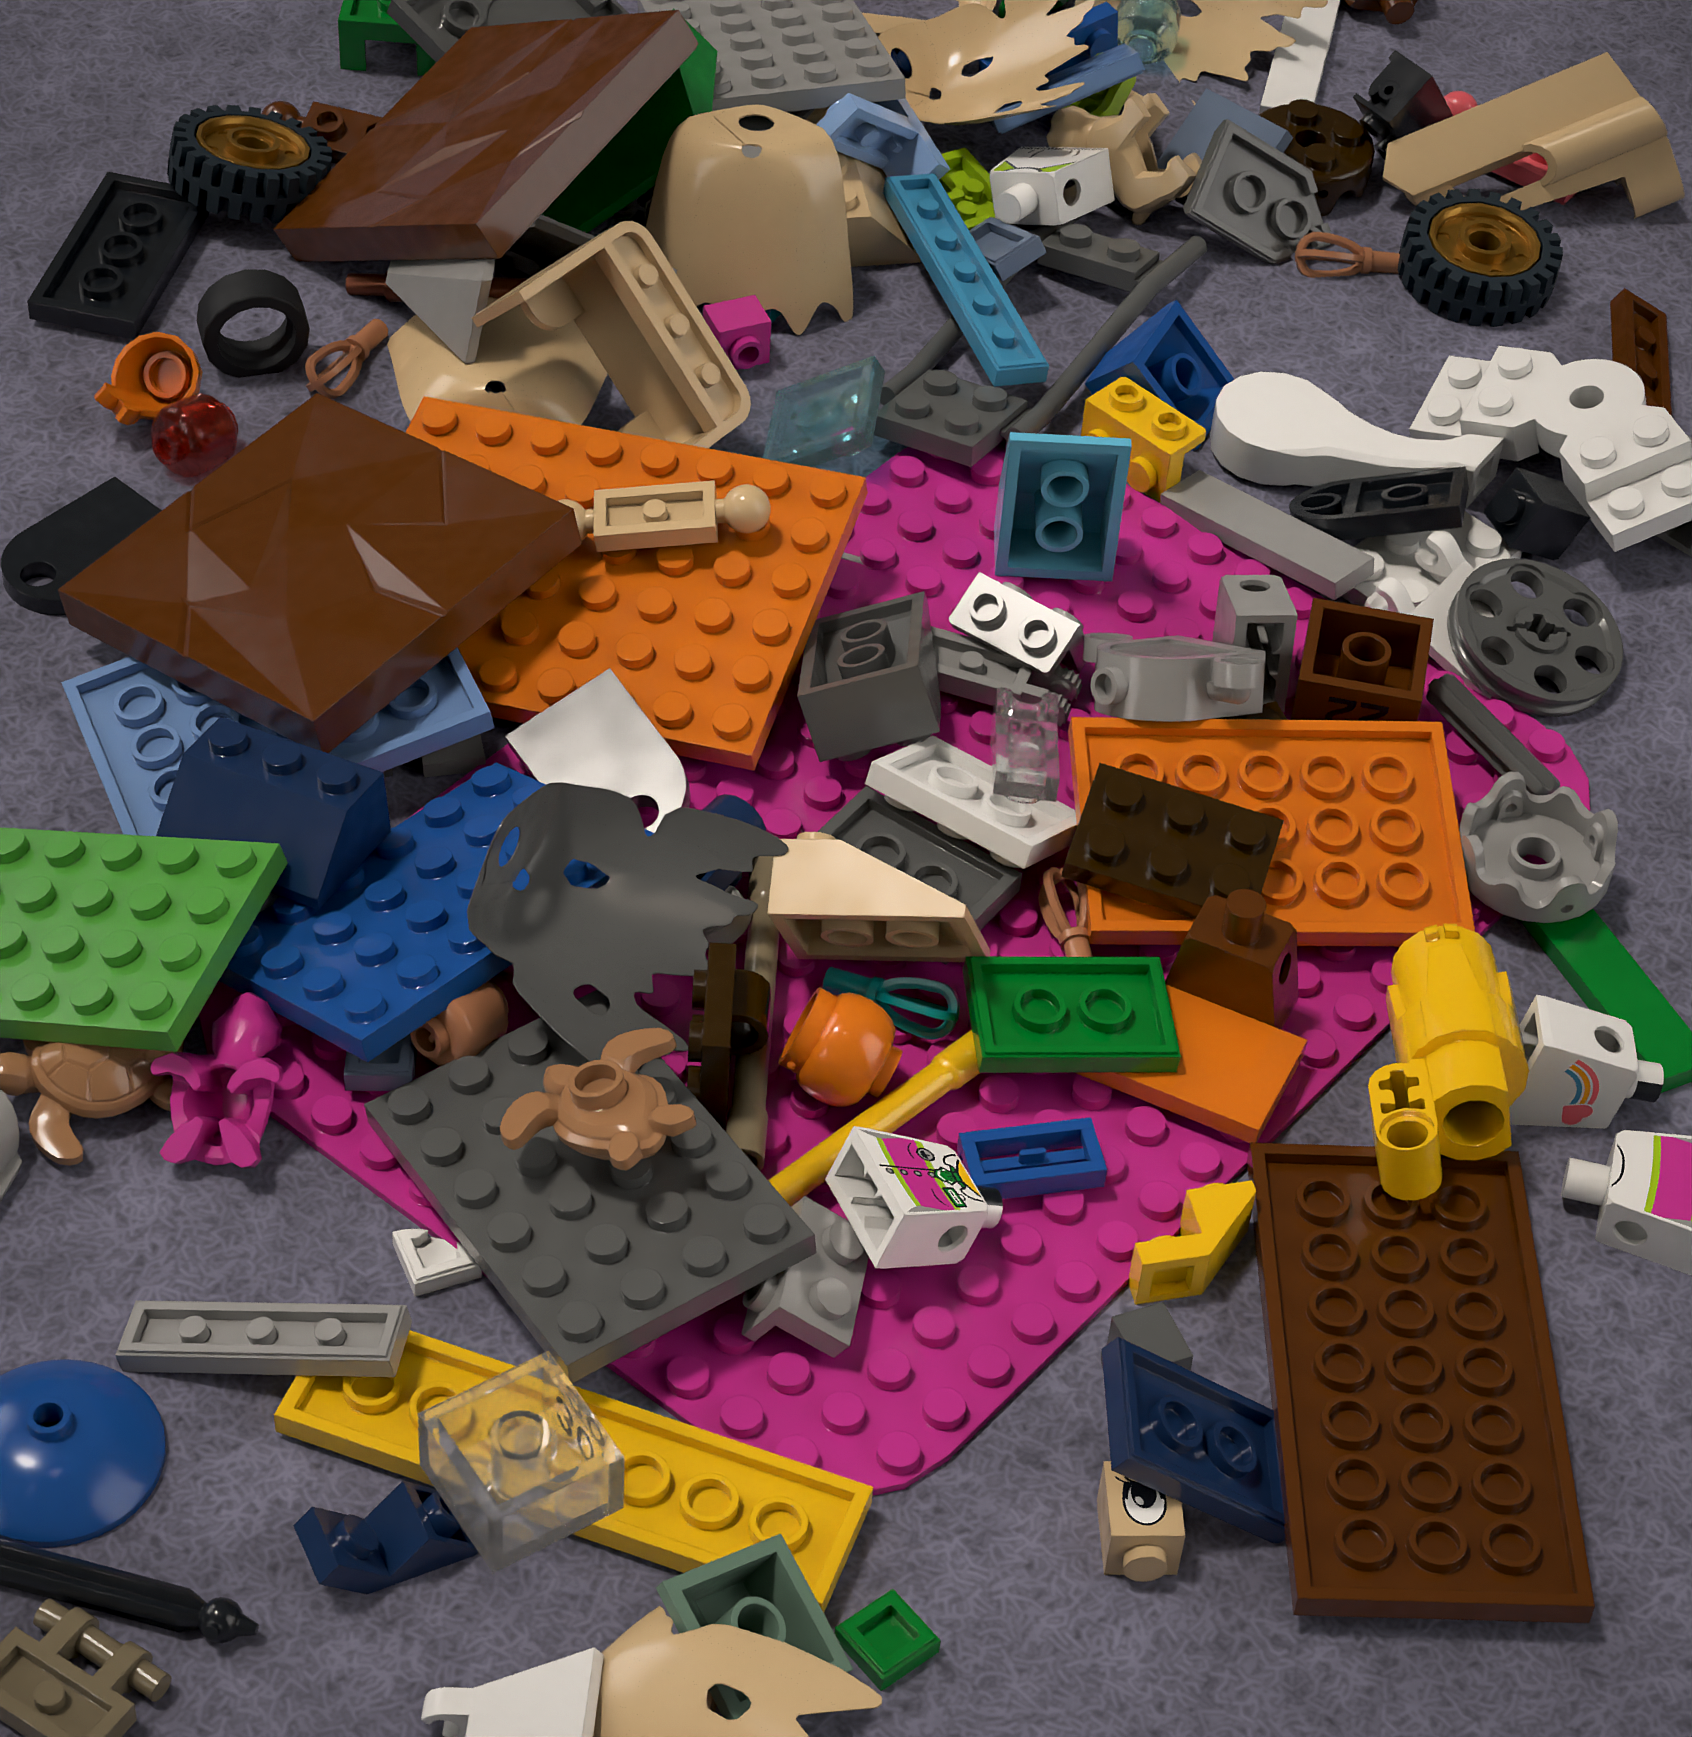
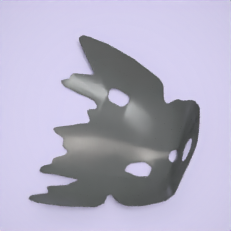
(613, 935)

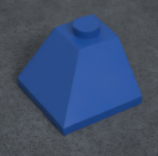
(1170, 362)

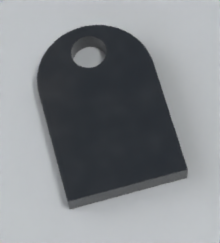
(1386, 504)
(71, 542)

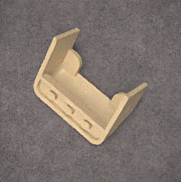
(642, 334)

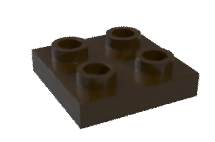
(733, 1023)

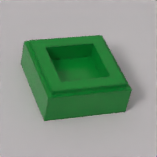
(887, 1639)

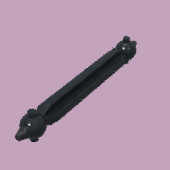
(120, 1593)

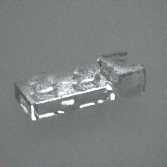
(1025, 748)

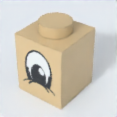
(1138, 1528)

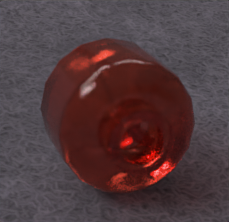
(194, 435)

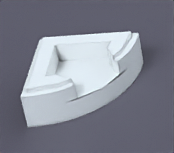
(432, 1261)

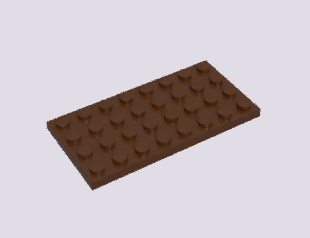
(1414, 1393)

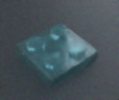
(826, 415)

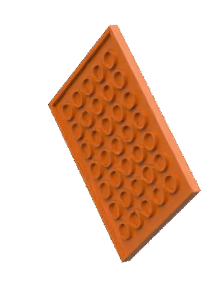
(687, 629)

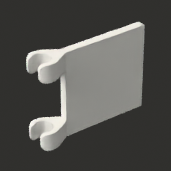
(1445, 559)
(537, 1702)

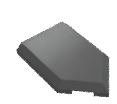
(1254, 196)

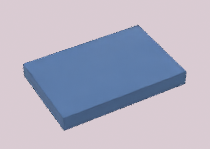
(1096, 74)

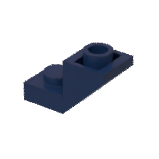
(393, 1543)

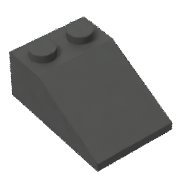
(870, 679)

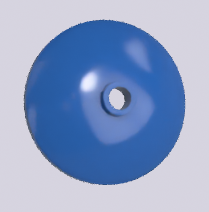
(87, 1469)

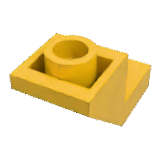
(1211, 1228)

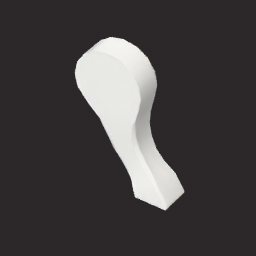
(1294, 433)

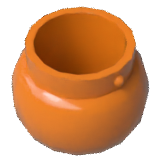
(841, 1048)

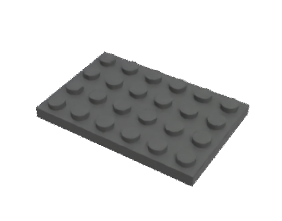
(568, 1240)

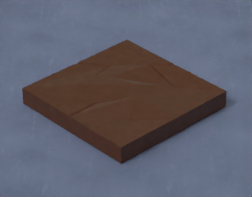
(487, 139)
(320, 571)

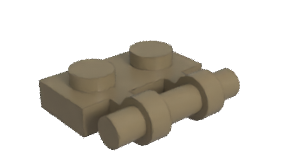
(55, 1698)

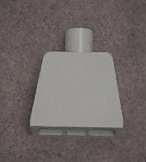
(1262, 617)

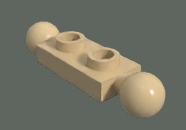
(668, 514)

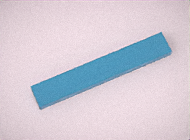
(965, 280)

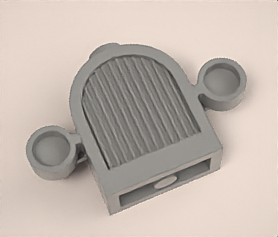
(1173, 677)

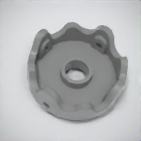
(1551, 826)

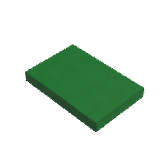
(1070, 1014)

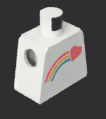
(1579, 1067)

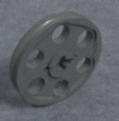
(1535, 637)

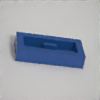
(1034, 1169)

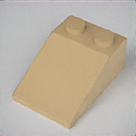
(852, 906)

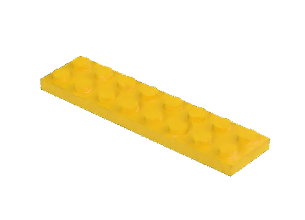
(684, 1487)

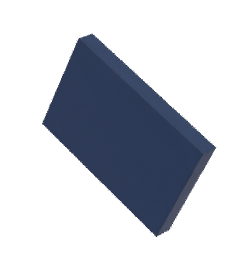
(1193, 1440)

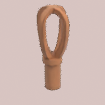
(1363, 258)
(355, 350)
(1071, 939)

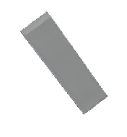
(1269, 534)
(264, 1338)

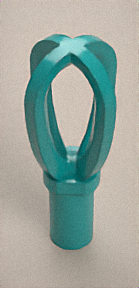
(877, 989)

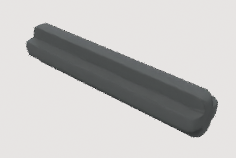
(1488, 734)

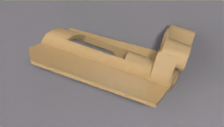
(1579, 120)

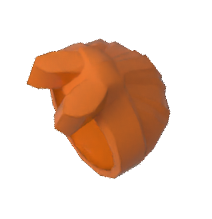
(149, 376)

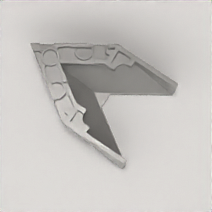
(454, 290)

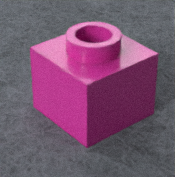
(741, 330)

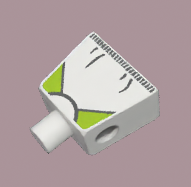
(1032, 182)

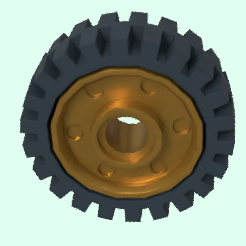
(245, 161)
(1479, 257)

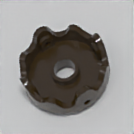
(1335, 150)

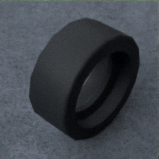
(242, 292)

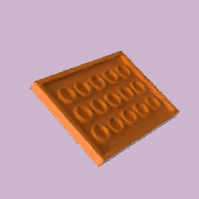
(1364, 832)

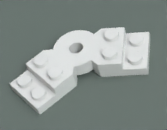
(1615, 452)

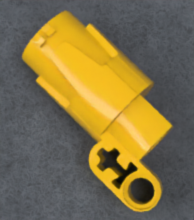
(1454, 1058)

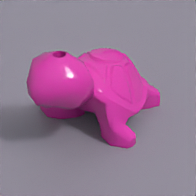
(225, 1096)

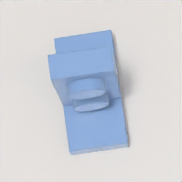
(883, 136)

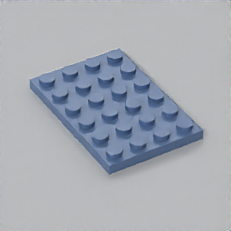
(145, 721)

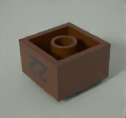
(1362, 664)

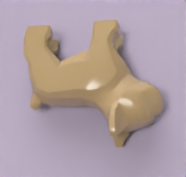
(1133, 162)

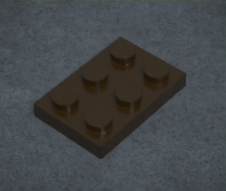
(1167, 843)

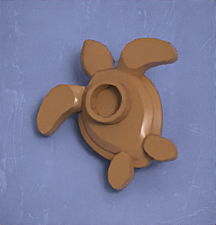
(81, 1082)
(603, 1103)

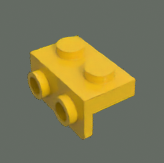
(1156, 431)

